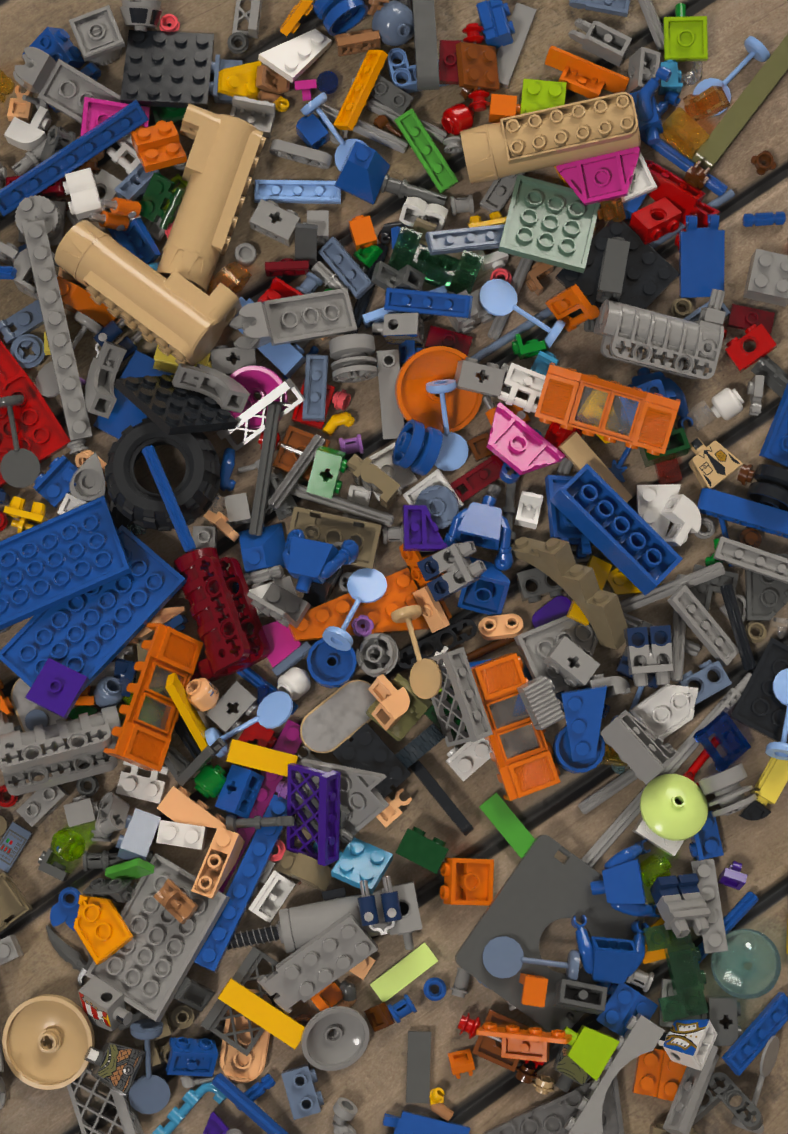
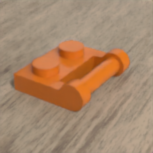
(568, 302)

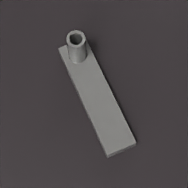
(388, 370)

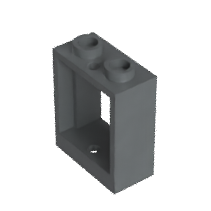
(612, 269)

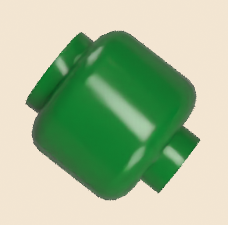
(210, 781)

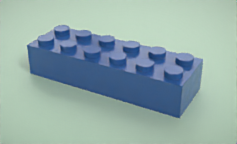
(616, 529)

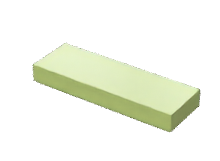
(404, 972)

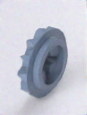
(26, 341)

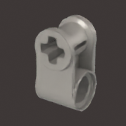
(111, 815)

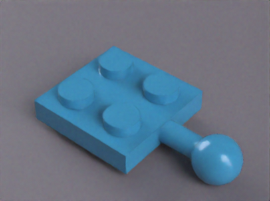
(359, 863)

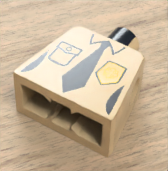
(712, 463)

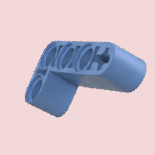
(403, 71)

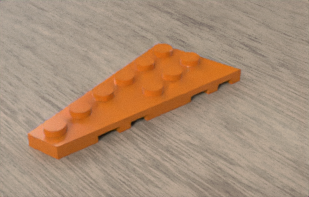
(334, 612)

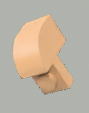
(392, 702)

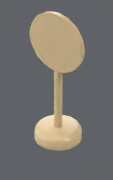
(425, 673)

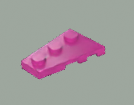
(98, 110)

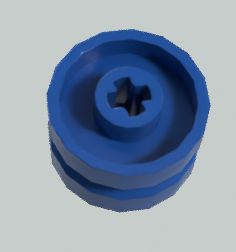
(340, 15)
(417, 447)
(328, 675)
(563, 755)

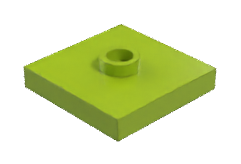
(685, 38)

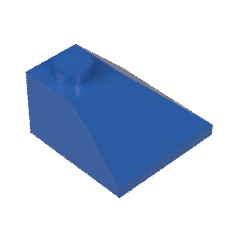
(362, 173)
(262, 550)
(487, 593)

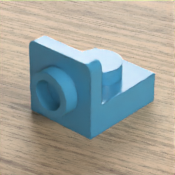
(542, 362)

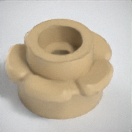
(544, 1084)

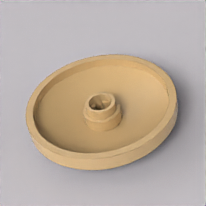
(47, 1041)

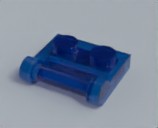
(727, 736)

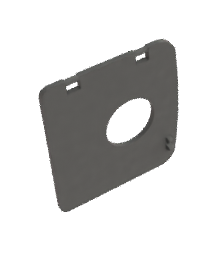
(530, 900)

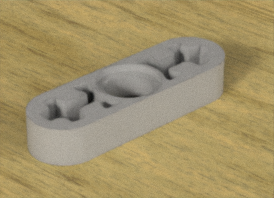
(300, 154)

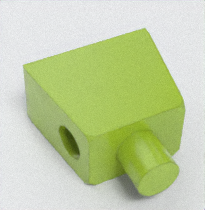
(590, 1049)

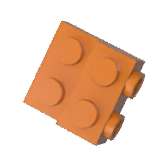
(158, 146)
(467, 881)
(657, 1075)

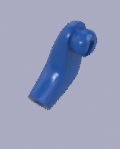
(226, 470)

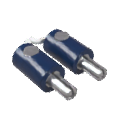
(111, 332)
(390, 906)

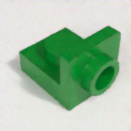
(529, 350)

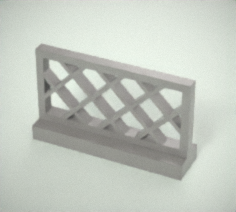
(465, 695)
(125, 1112)

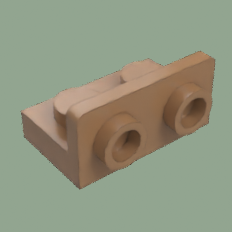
(357, 42)

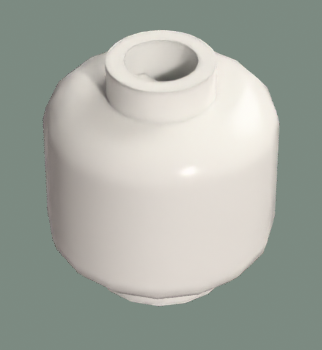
(727, 404)
(294, 682)

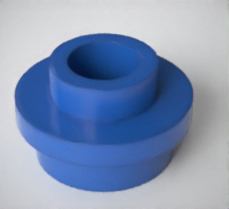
(434, 996)

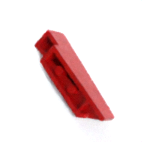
(680, 194)

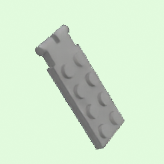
(318, 963)

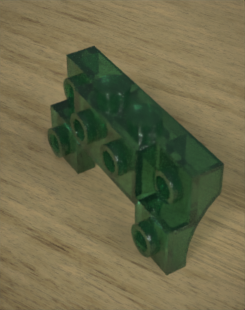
(438, 269)
(684, 973)

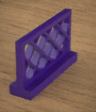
(327, 816)

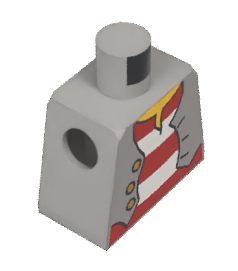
(104, 1005)

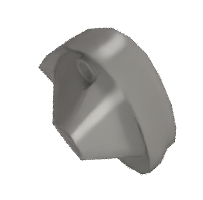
(88, 480)

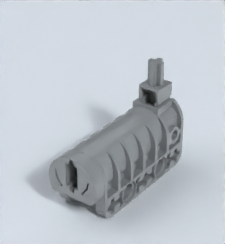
(663, 335)

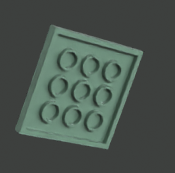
(548, 224)

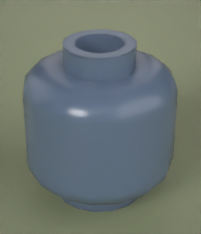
(108, 692)

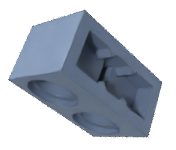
(135, 184)
(705, 686)

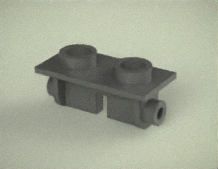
(391, 95)
(773, 375)
(287, 507)
(110, 888)

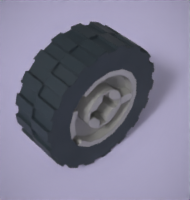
(420, 746)

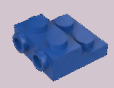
(621, 1005)

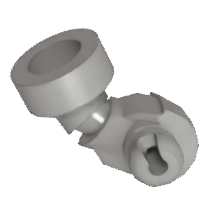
(344, 1111)

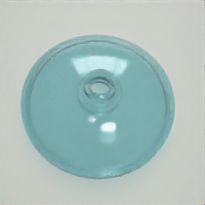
(745, 947)

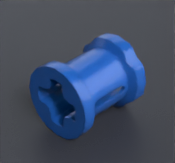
(394, 1009)

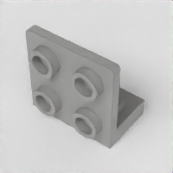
(281, 605)

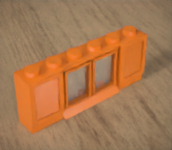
(607, 409)
(152, 712)
(516, 746)

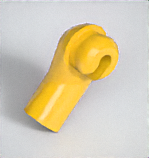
(336, 420)

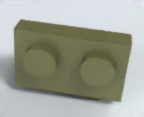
(415, 711)

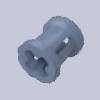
(310, 284)

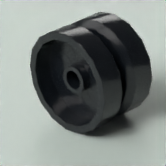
(770, 487)

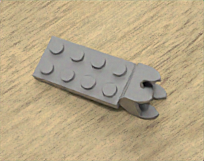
(59, 83)
(20, 260)
(294, 319)

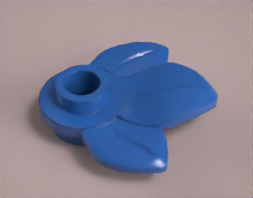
(65, 911)

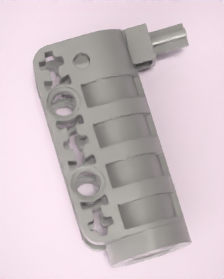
(57, 749)

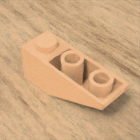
(183, 809)
(218, 862)

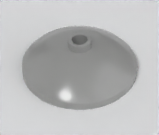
(337, 1048)

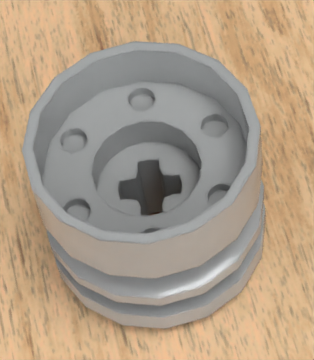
(353, 358)
(727, 790)

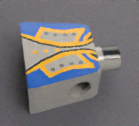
(400, 328)

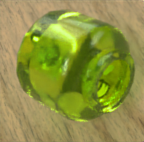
(68, 844)
(654, 867)

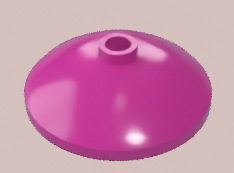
(257, 379)

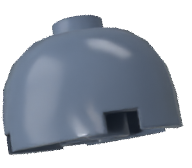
(394, 23)

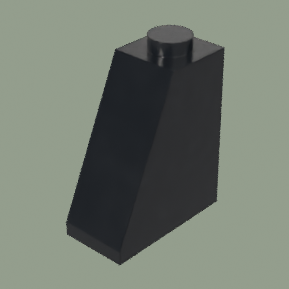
(319, 592)

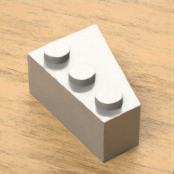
(637, 747)

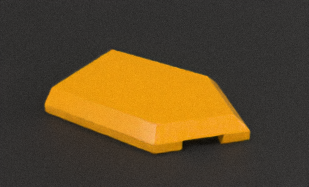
(101, 927)

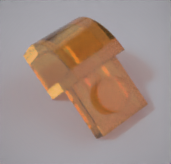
(706, 104)
(232, 276)

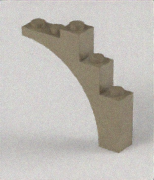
(580, 583)

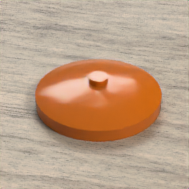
(418, 404)

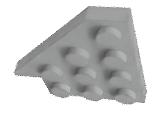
(539, 641)
(356, 792)

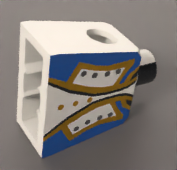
(689, 1042)

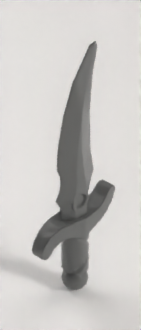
(70, 955)

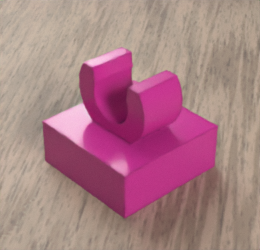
(305, 86)

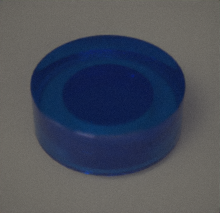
(327, 82)

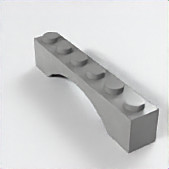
(639, 1039)

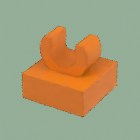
(85, 699)
(461, 1062)

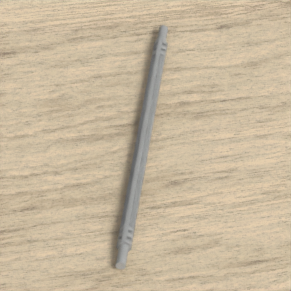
(685, 751)

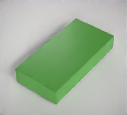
(130, 869)

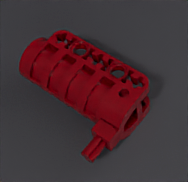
(219, 614)

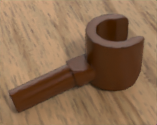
(382, 121)

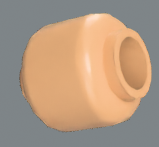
(202, 694)

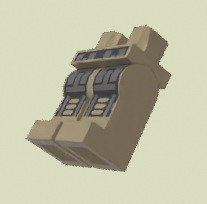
(374, 480)

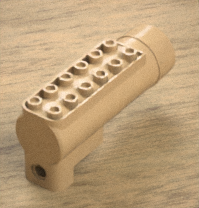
(551, 137)
(216, 179)
(164, 310)

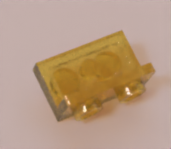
(684, 132)

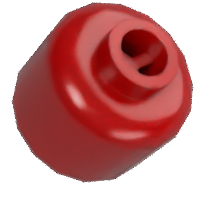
(457, 118)

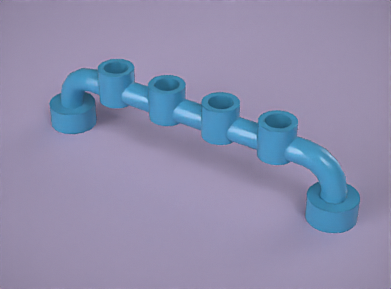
(191, 1098)

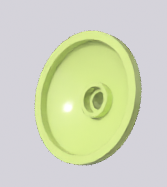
(668, 818)

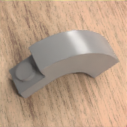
(101, 379)
(212, 383)

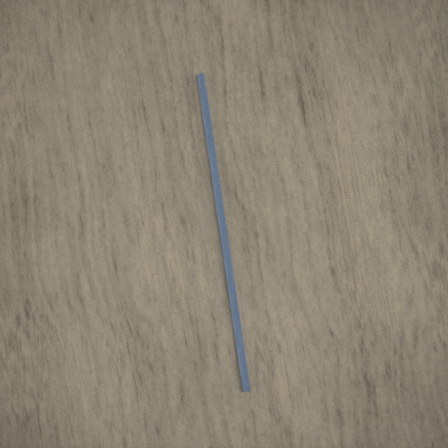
(547, 312)

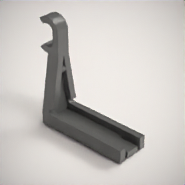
(181, 767)

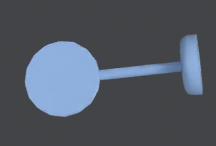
(755, 49)
(344, 147)
(500, 299)
(454, 447)
(364, 586)
(780, 688)
(271, 713)

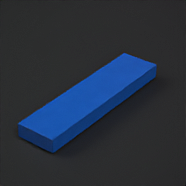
(428, 303)
(757, 1034)

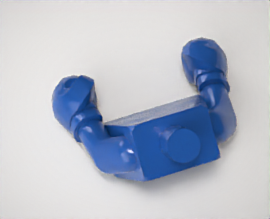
(484, 527)
(315, 560)

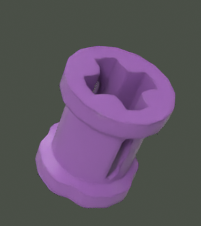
(351, 445)

